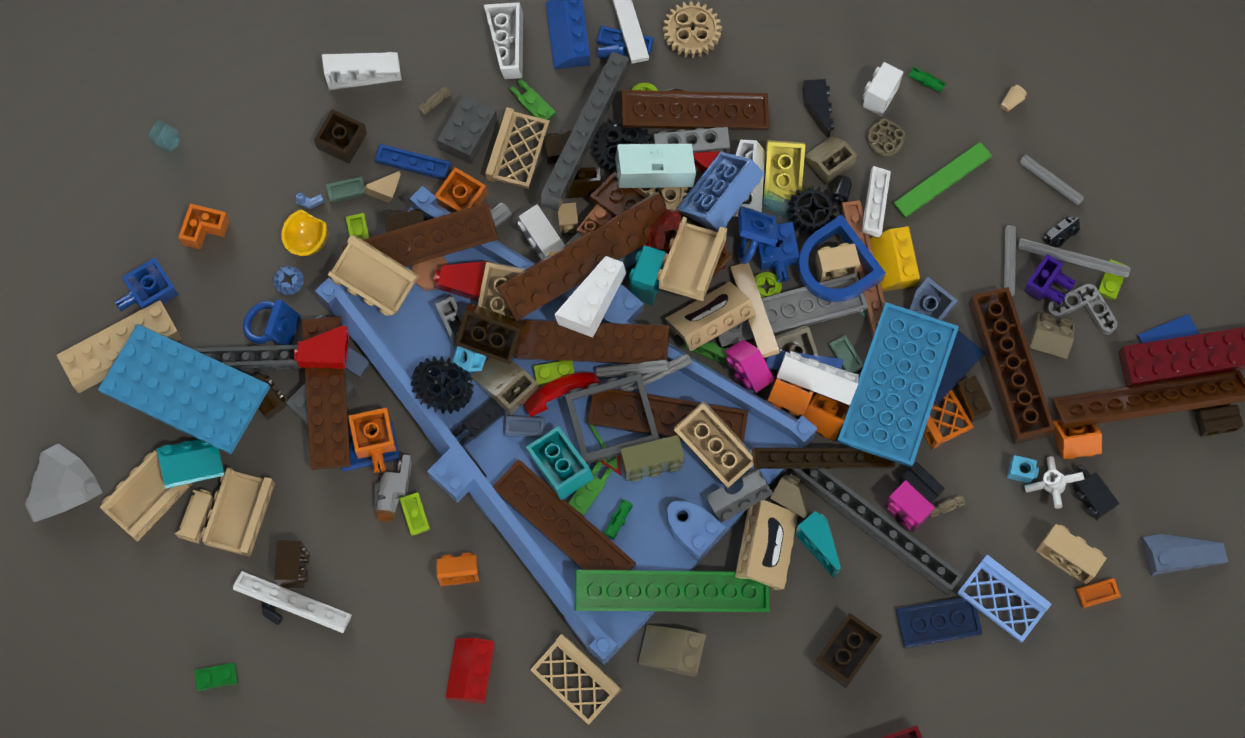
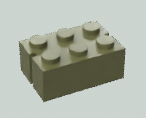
(652, 458)

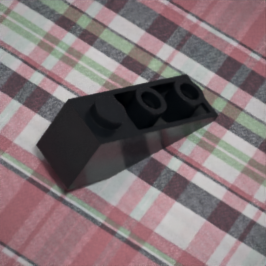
(816, 102)

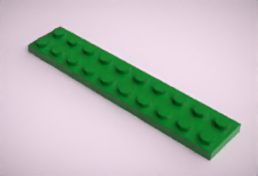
(668, 591)

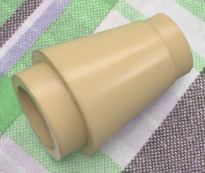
(1013, 98)

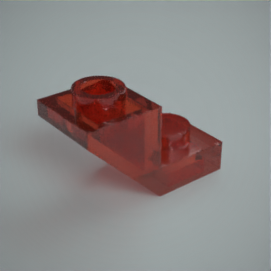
(668, 221)

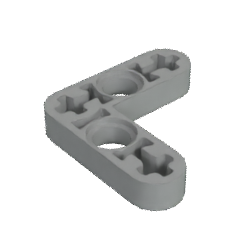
(1088, 302)

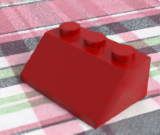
(470, 670)

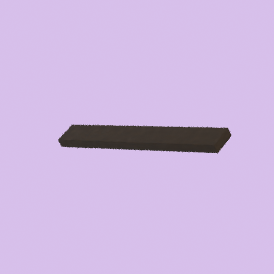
(817, 459)

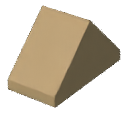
(383, 188)

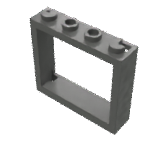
(596, 388)

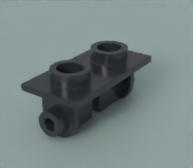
(1068, 228)

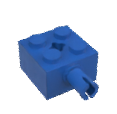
(782, 256)
(139, 282)

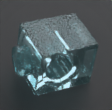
(164, 136)

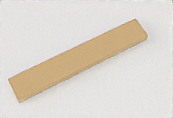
(759, 322)

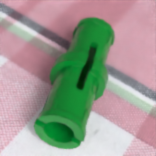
(927, 79)
(618, 519)

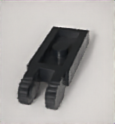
(479, 421)

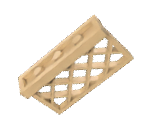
(501, 148)
(588, 666)

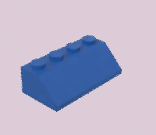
(568, 33)

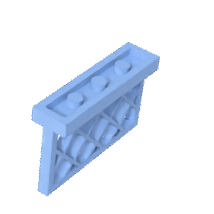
(1012, 584)

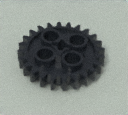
(616, 130)
(453, 381)

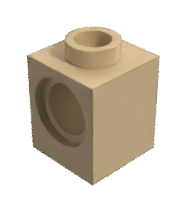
(568, 218)

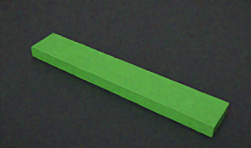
(942, 180)

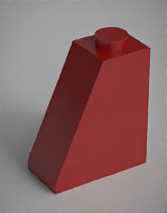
(461, 279)
(324, 350)

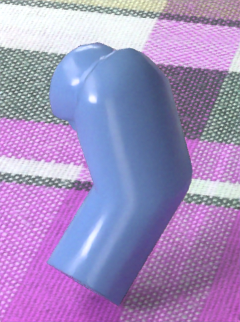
(308, 203)

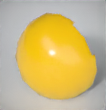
(304, 234)

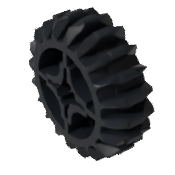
(795, 211)

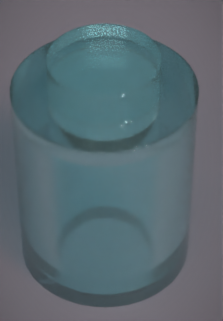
(775, 204)

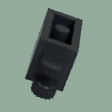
(1094, 494)

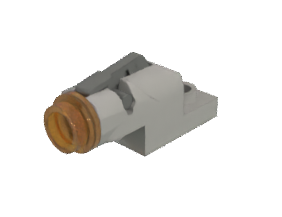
(390, 488)

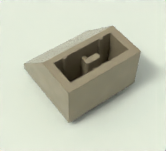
(831, 158)
(1052, 335)

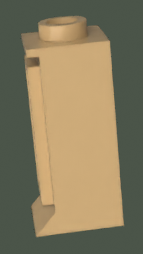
(196, 516)

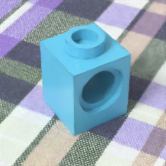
(468, 359)
(1014, 469)

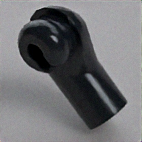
(269, 612)

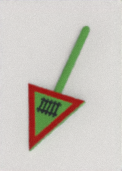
(614, 462)

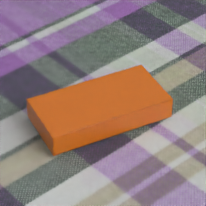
(1098, 593)

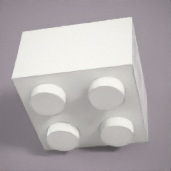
(882, 88)

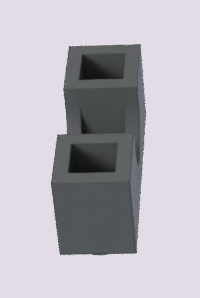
(728, 505)

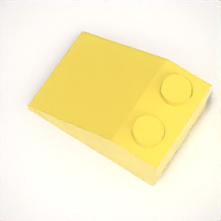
(784, 168)

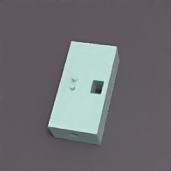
(655, 165)

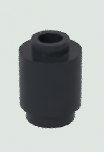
(841, 189)

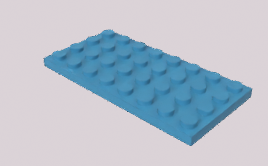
(898, 384)
(184, 388)

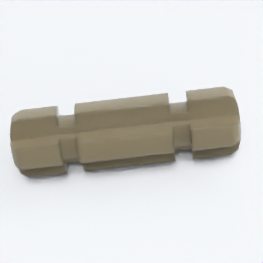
(434, 100)
(948, 505)

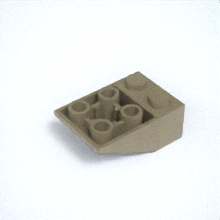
(506, 384)

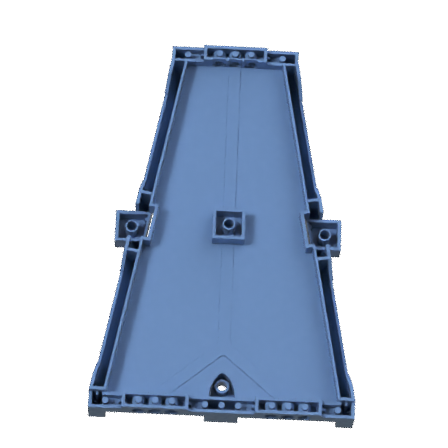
(651, 529)

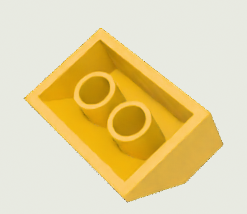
(897, 258)

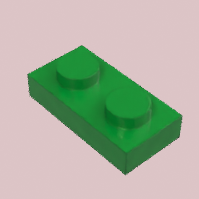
(216, 676)

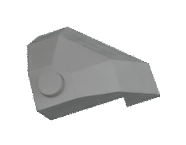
(59, 484)

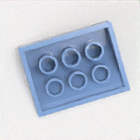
(721, 190)

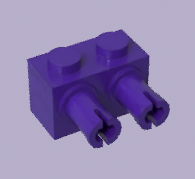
(1046, 274)

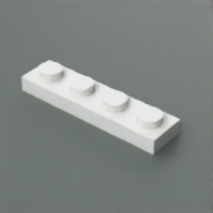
(876, 201)

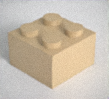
(836, 262)

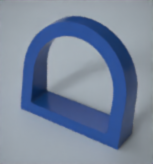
(841, 227)

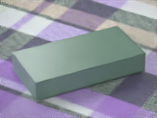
(345, 189)
(843, 349)

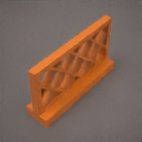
(932, 431)

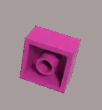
(748, 366)
(909, 507)

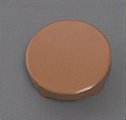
(426, 272)

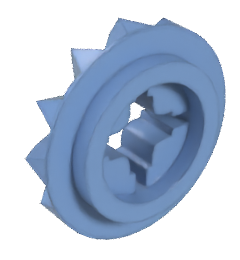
(285, 287)

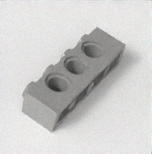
(699, 136)

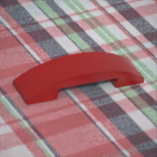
(557, 388)

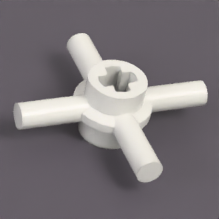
(1054, 482)

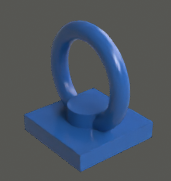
(758, 228)
(280, 326)

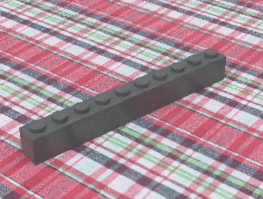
(584, 131)
(880, 528)

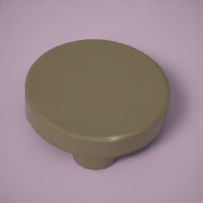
(885, 138)

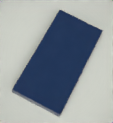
(961, 359)
(938, 622)

